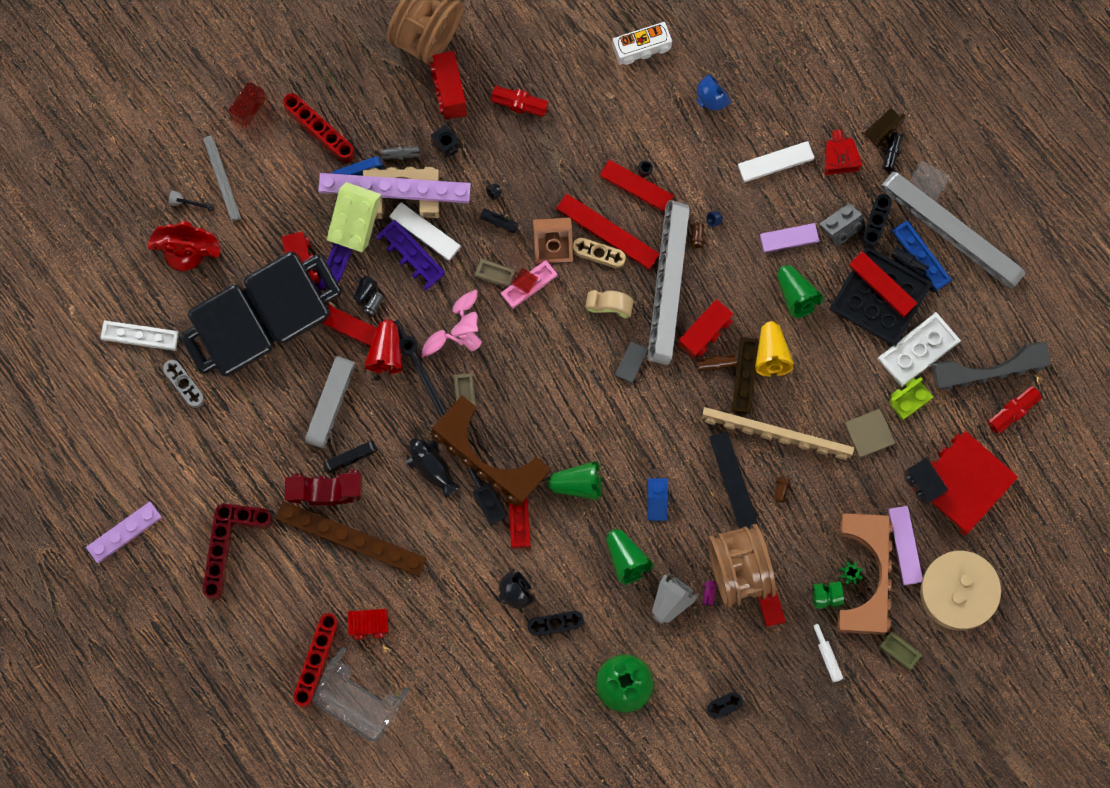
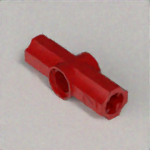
(519, 101)
(1014, 410)

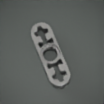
(171, 376)

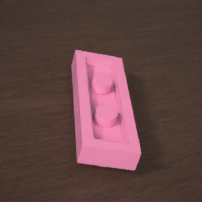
(545, 274)

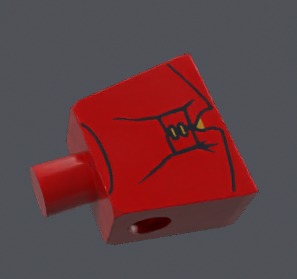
(841, 155)

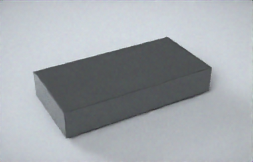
(631, 362)

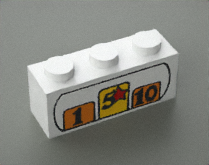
(642, 43)

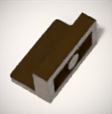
(884, 127)

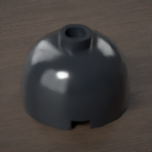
(514, 590)

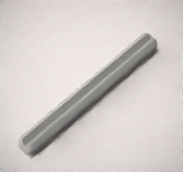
(222, 178)

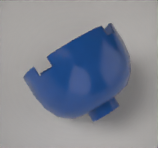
(711, 94)

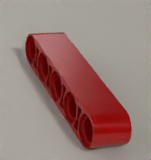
(316, 120)
(316, 650)

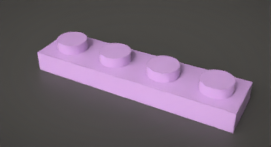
(124, 532)

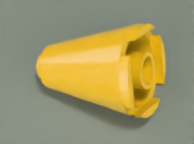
(773, 351)

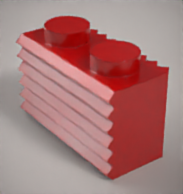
(368, 623)

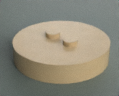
(960, 590)

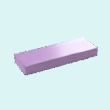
(789, 238)

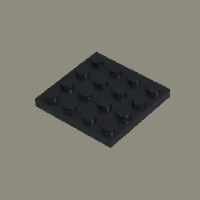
(868, 310)

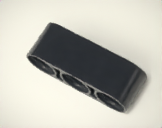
(880, 214)

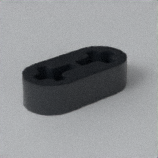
(722, 701)

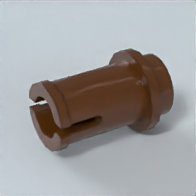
(697, 235)
(781, 489)

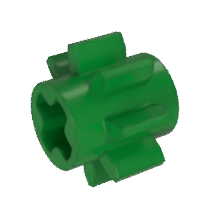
(853, 568)

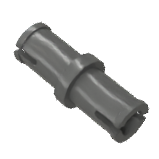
(401, 153)

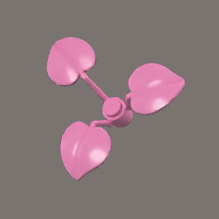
(464, 329)

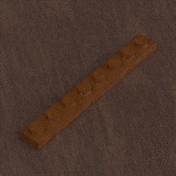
(351, 538)

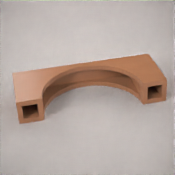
(874, 534)

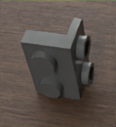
(843, 224)

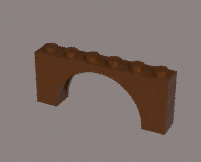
(513, 483)

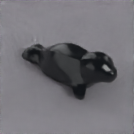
(431, 465)

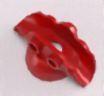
(188, 253)

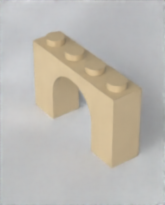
(428, 209)

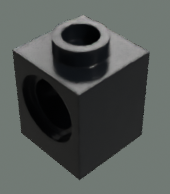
(442, 134)

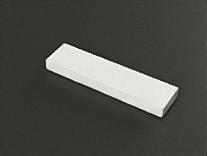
(775, 161)
(425, 231)
(140, 335)

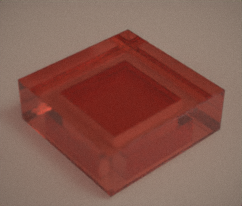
(525, 281)

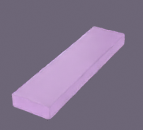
(905, 545)

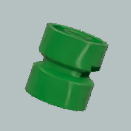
(827, 595)

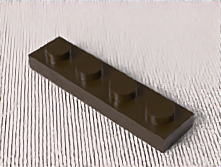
(745, 375)

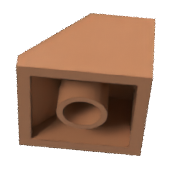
(553, 240)

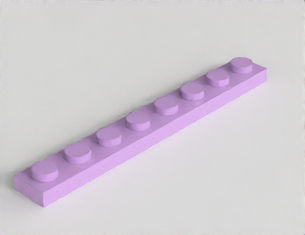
(399, 188)

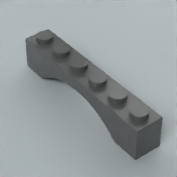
(1028, 357)

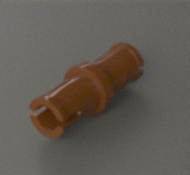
(716, 362)

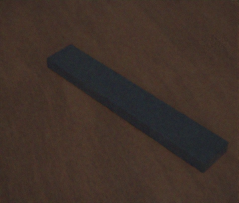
(733, 480)

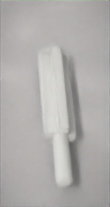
(828, 656)

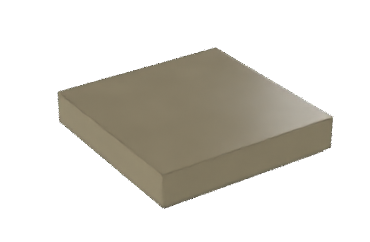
(869, 433)

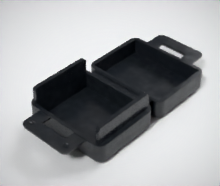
(275, 305)

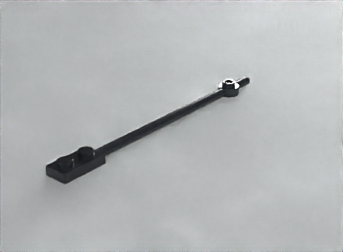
(484, 494)

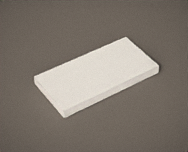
(919, 349)

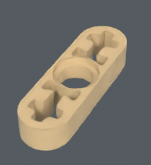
(613, 253)

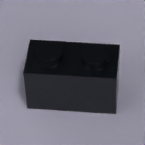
(925, 481)

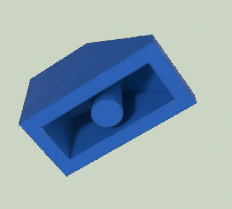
(657, 499)

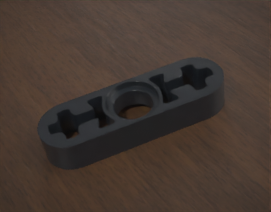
(350, 457)
(571, 626)

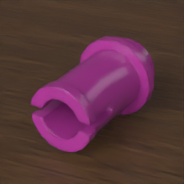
(709, 592)

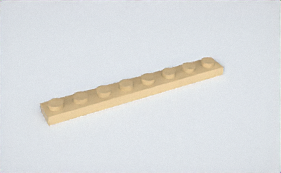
(784, 435)

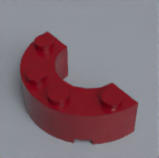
(323, 490)

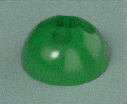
(619, 692)

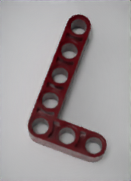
(224, 542)

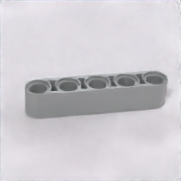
(330, 402)

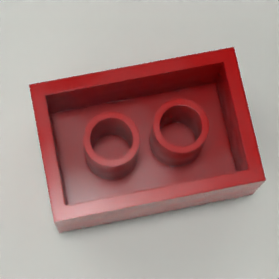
(448, 85)

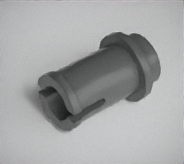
(373, 304)

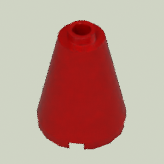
(385, 349)

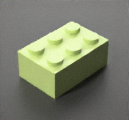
(353, 217)

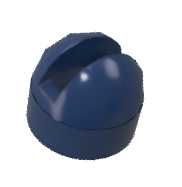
(714, 218)

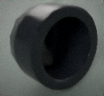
(645, 168)
(493, 191)

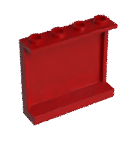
(973, 481)

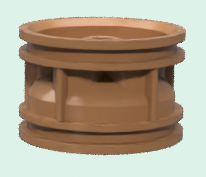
(424, 26)
(741, 565)

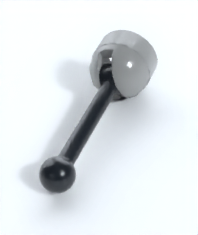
(176, 199)

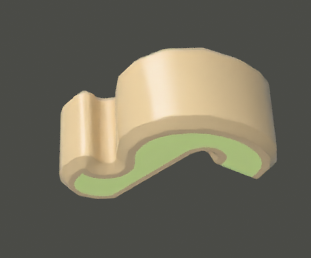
(609, 302)

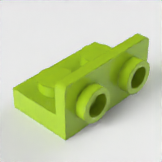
(910, 398)

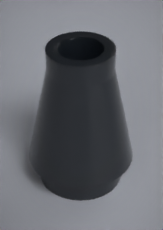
(365, 289)

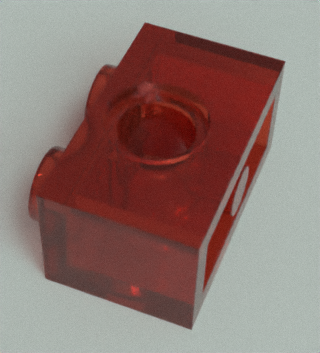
(247, 104)

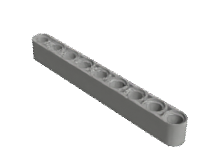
(953, 230)
(668, 283)

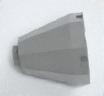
(672, 599)

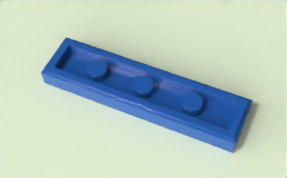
(915, 246)

